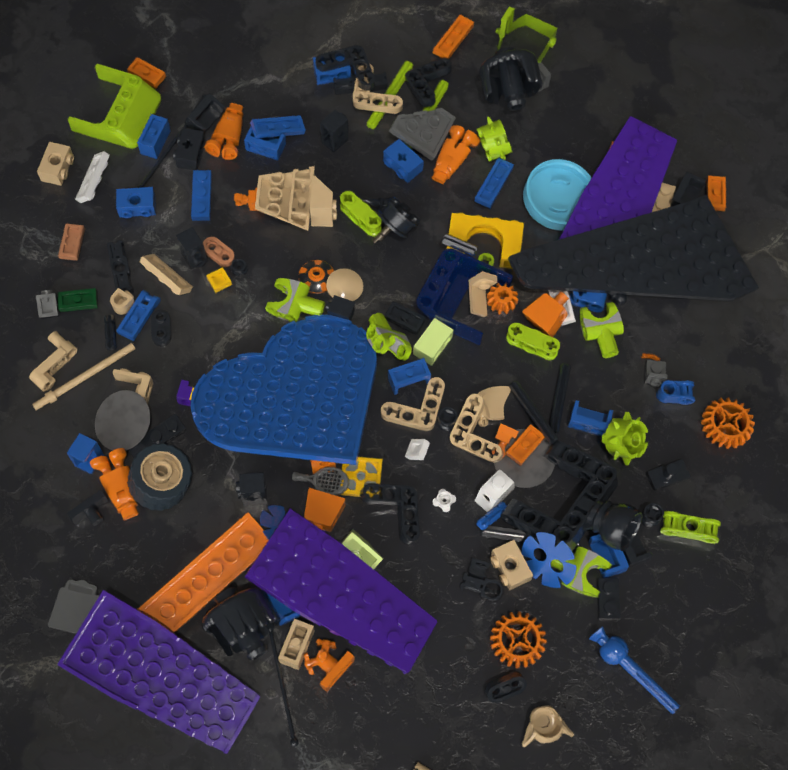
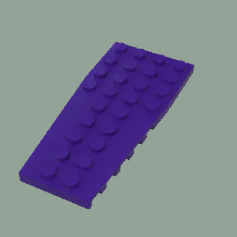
(625, 179)
(340, 592)
(158, 673)

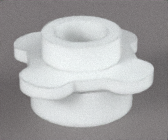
(443, 494)

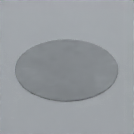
(122, 420)
(533, 470)

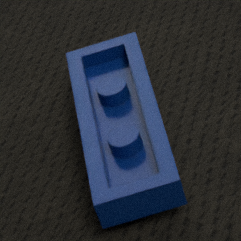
(276, 126)
(494, 183)
(201, 195)

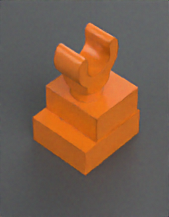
(243, 199)
(505, 435)

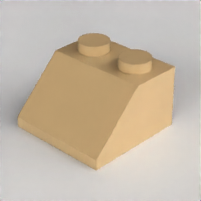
(322, 205)

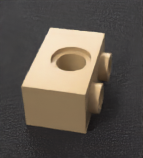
(59, 155)
(510, 553)
(296, 644)

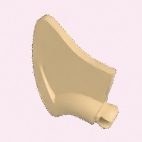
(494, 404)

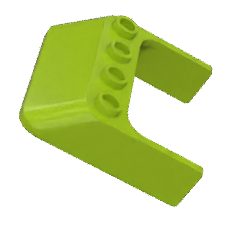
(128, 113)

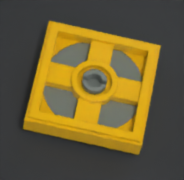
(363, 473)

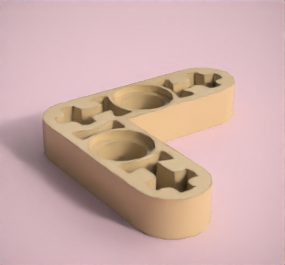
(365, 95)
(418, 415)
(468, 437)

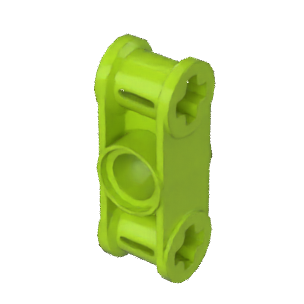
(360, 213)
(533, 341)
(705, 529)

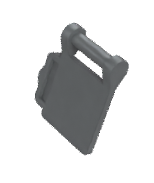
(73, 605)

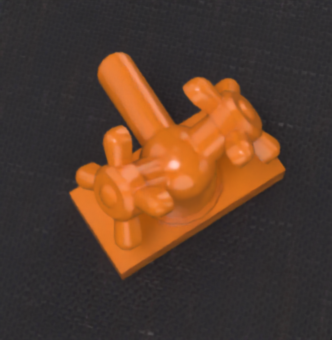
(328, 663)

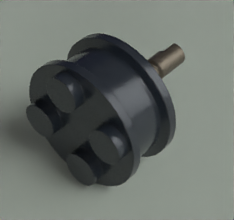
(397, 218)

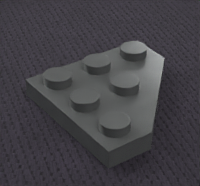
(423, 130)

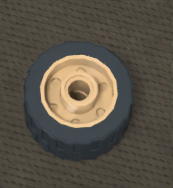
(159, 476)

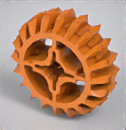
(734, 435)
(525, 646)

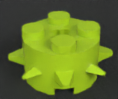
(494, 140)
(625, 438)

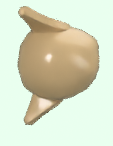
(545, 726)

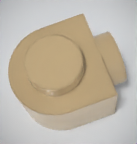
(121, 301)

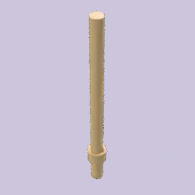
(52, 396)

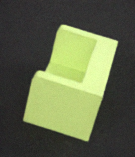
(433, 341)

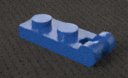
(138, 315)

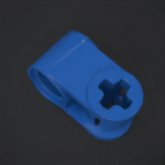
(593, 301)
(680, 392)

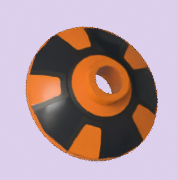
(316, 282)

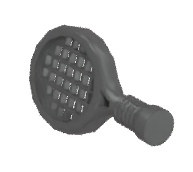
(305, 477)

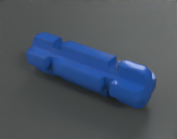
(491, 516)

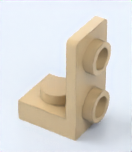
(477, 292)
(143, 380)

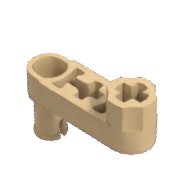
(43, 373)

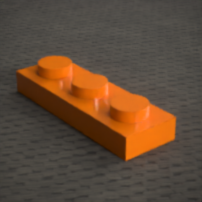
(453, 37)

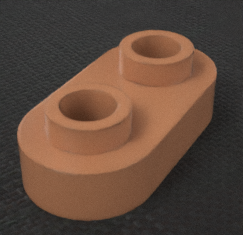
(219, 253)

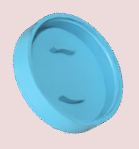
(554, 192)

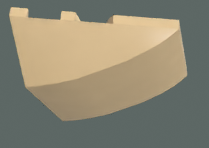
(286, 196)

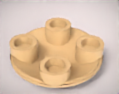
(345, 284)

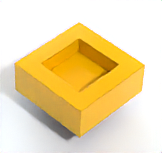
(219, 280)

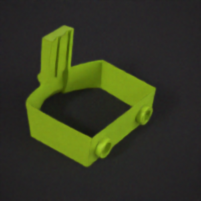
(544, 28)

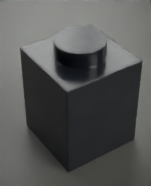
(341, 308)

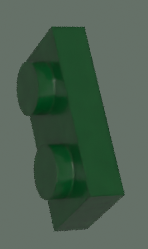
(77, 300)

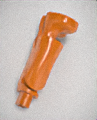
(228, 128)
(453, 156)
(116, 482)

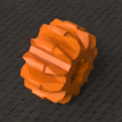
(506, 304)

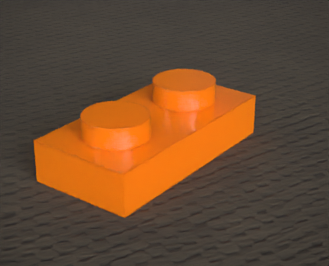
(147, 72)
(716, 192)
(525, 445)

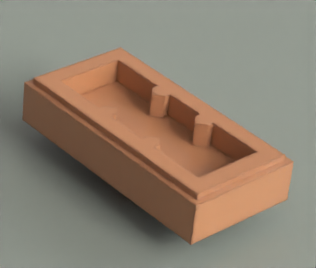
(71, 242)

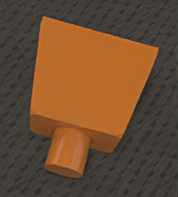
(547, 313)
(323, 509)

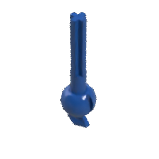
(615, 651)

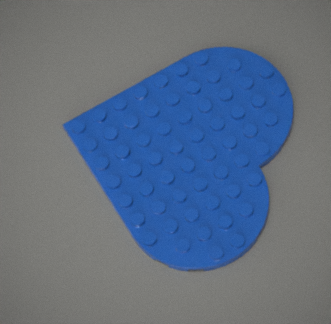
(296, 397)

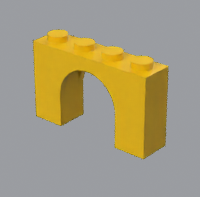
(507, 232)

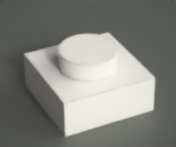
(417, 449)

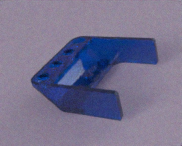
(449, 284)

